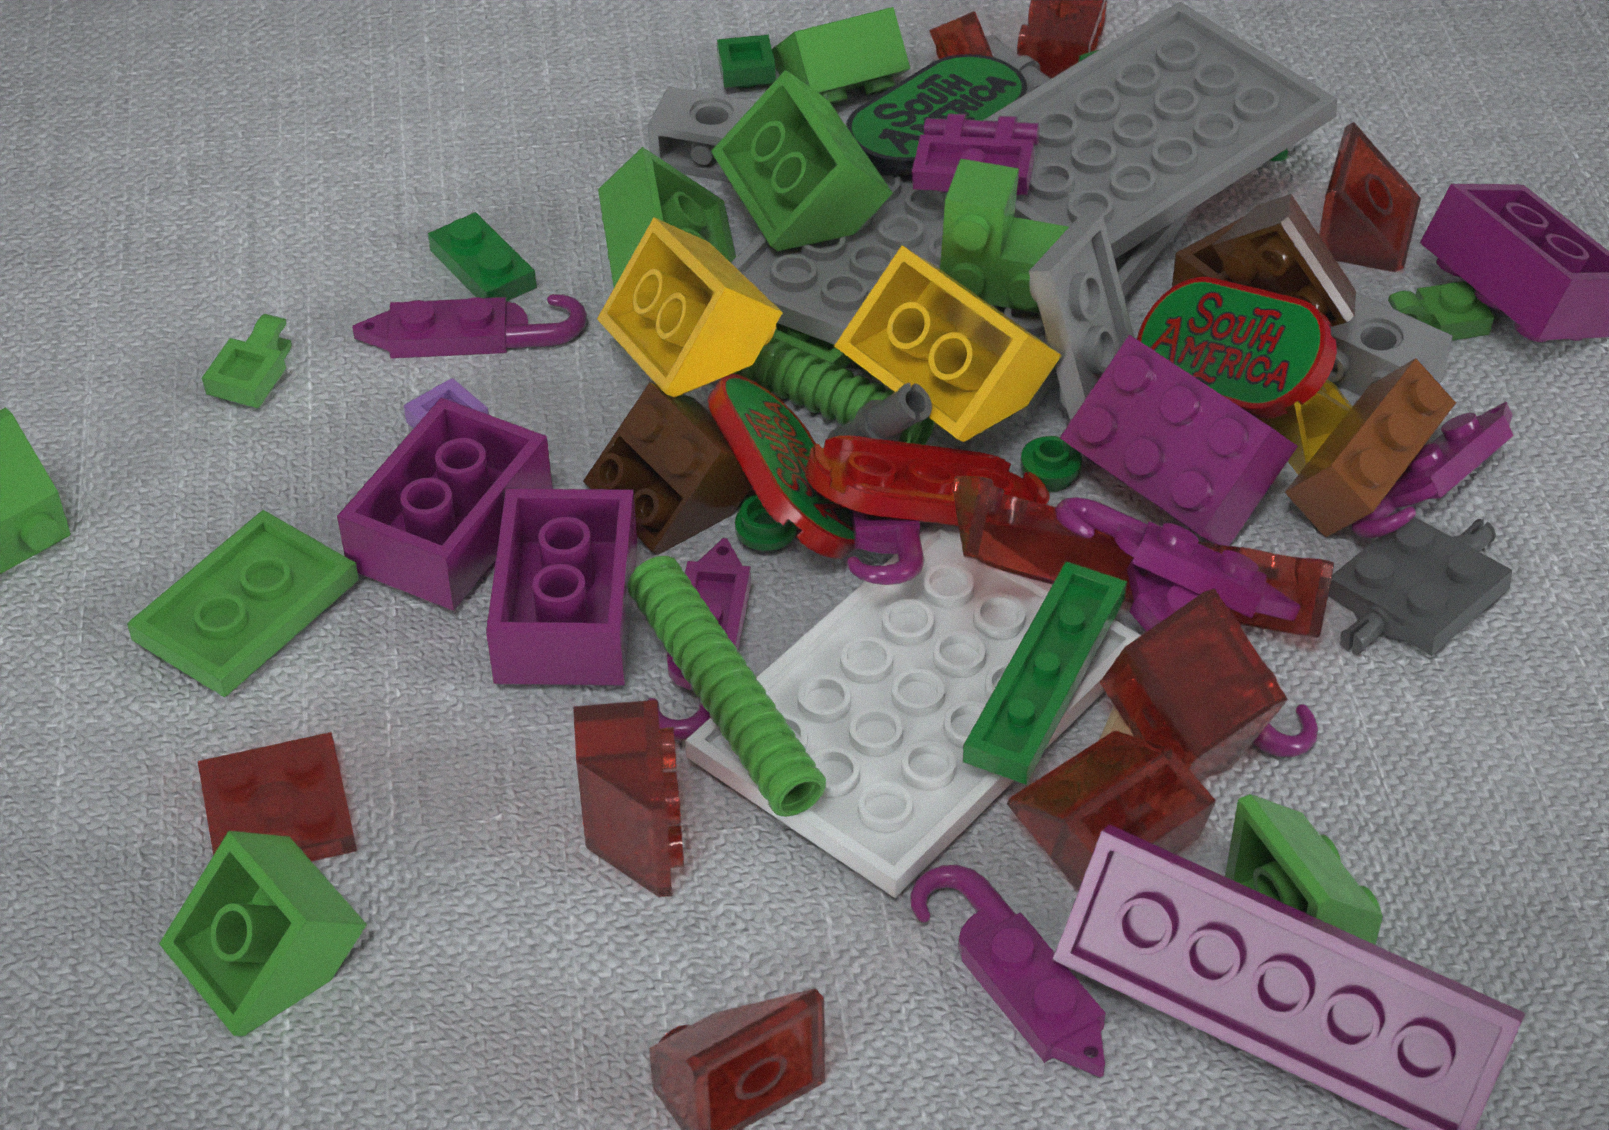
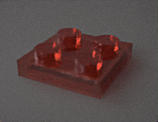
(281, 792)

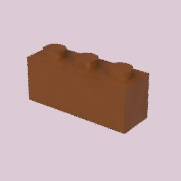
(1370, 448)

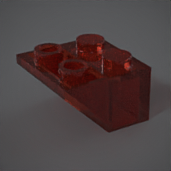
(1195, 686)
(1114, 784)
(627, 793)

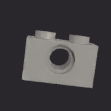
(690, 126)
(1381, 342)

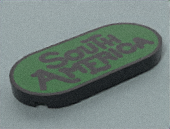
(959, 84)

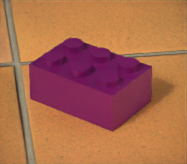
(1523, 260)
(1178, 442)
(438, 502)
(562, 587)

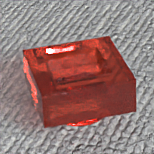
(960, 36)

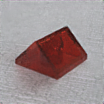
(1367, 207)

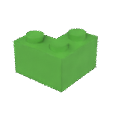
(985, 242)

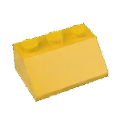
(686, 311)
(950, 342)

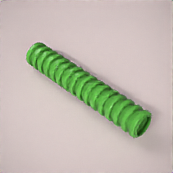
(822, 386)
(726, 687)

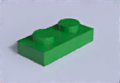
(482, 259)

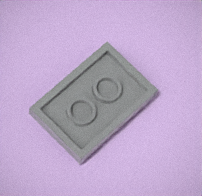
(1081, 306)

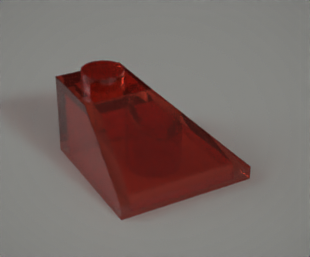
(741, 1062)

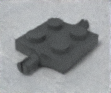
(1419, 585)

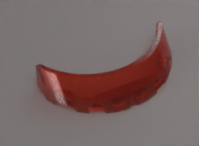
(1032, 544)

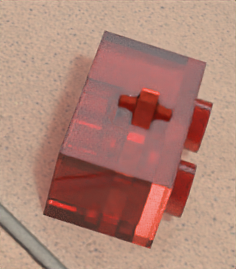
(1061, 32)

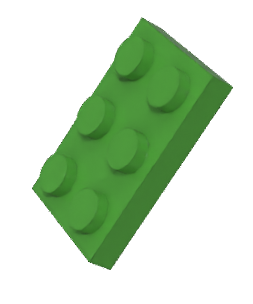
(243, 602)

